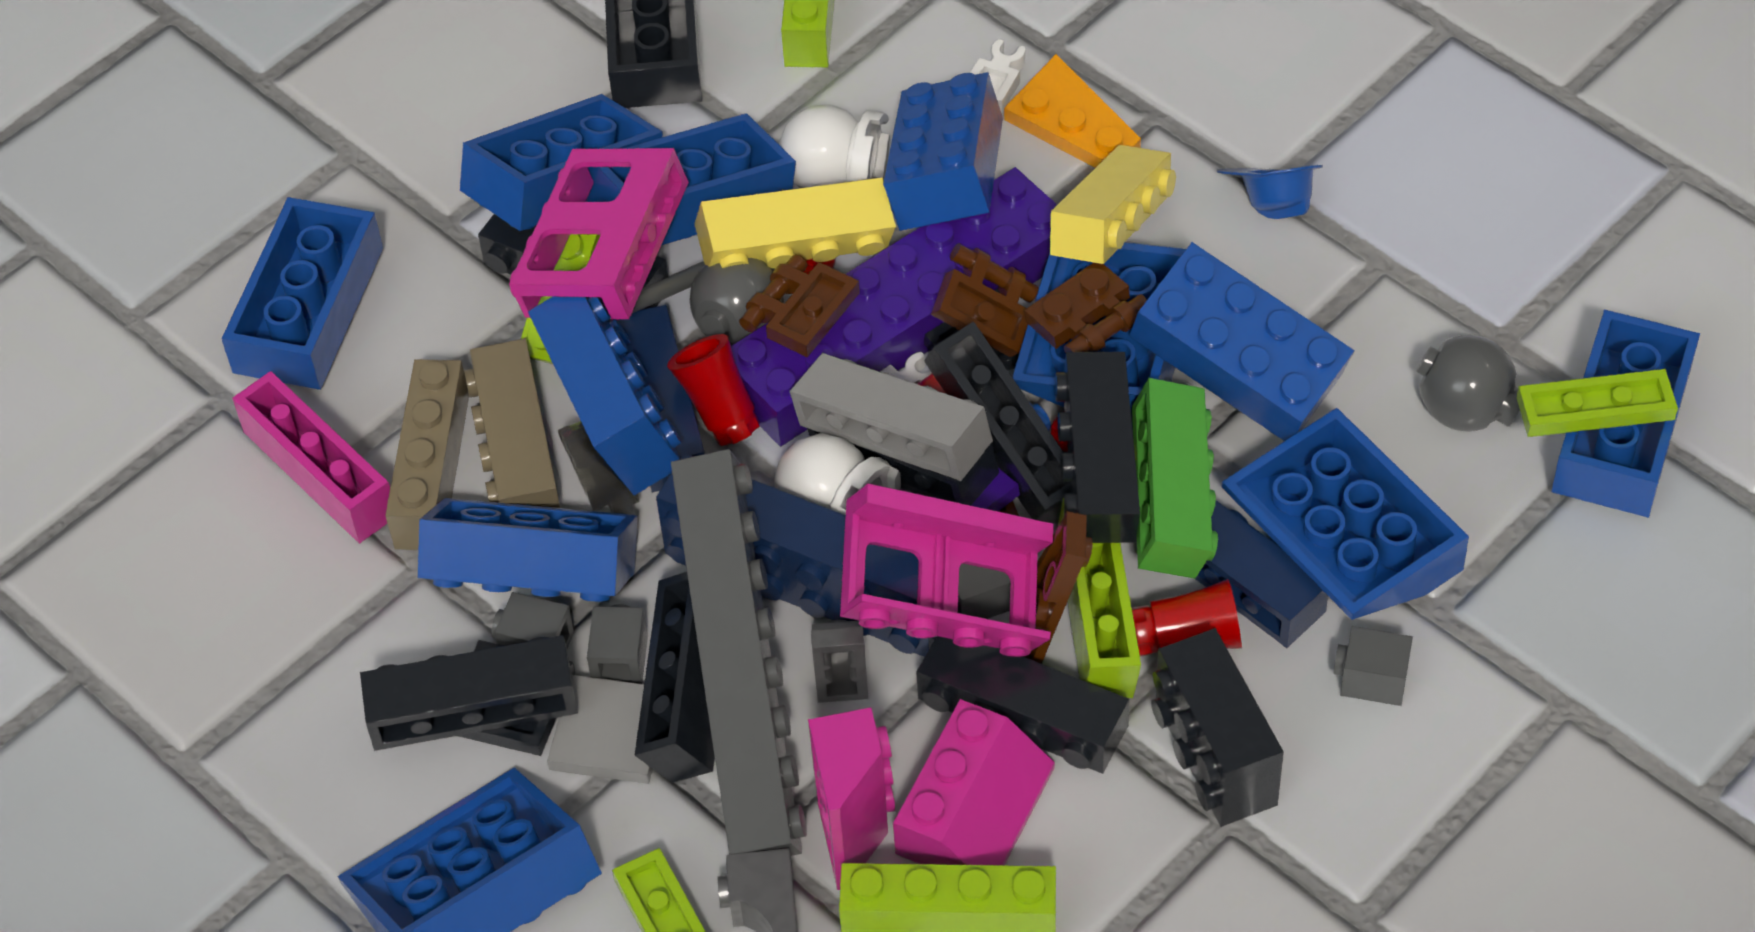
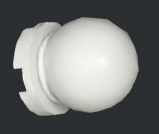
(835, 147)
(830, 471)

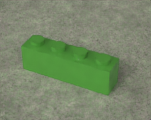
(1173, 478)

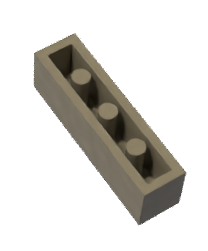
(512, 424)
(427, 446)

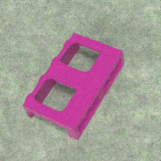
(628, 229)
(942, 539)

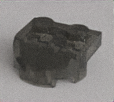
(594, 474)

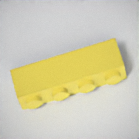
(1111, 204)
(802, 222)

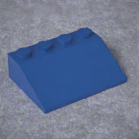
(1142, 270)
(1350, 517)
(476, 864)

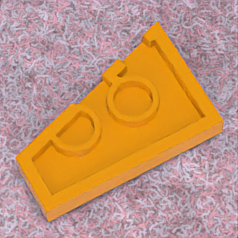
(1069, 115)

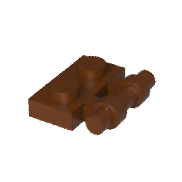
(1078, 304)
(809, 312)
(996, 314)

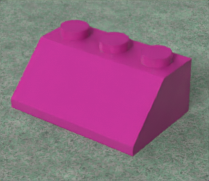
(851, 784)
(972, 792)

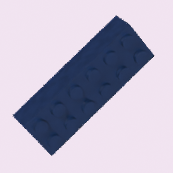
(805, 558)

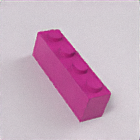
(314, 456)

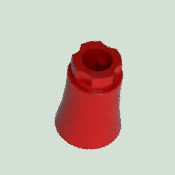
(716, 388)
(1186, 616)

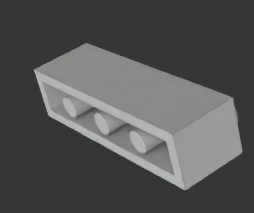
(892, 416)

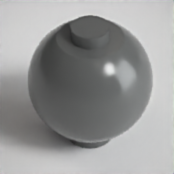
(721, 296)
(1469, 383)

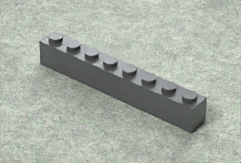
(736, 655)

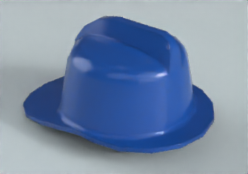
(1277, 192)

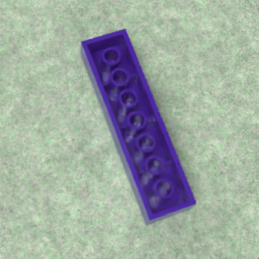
(898, 297)

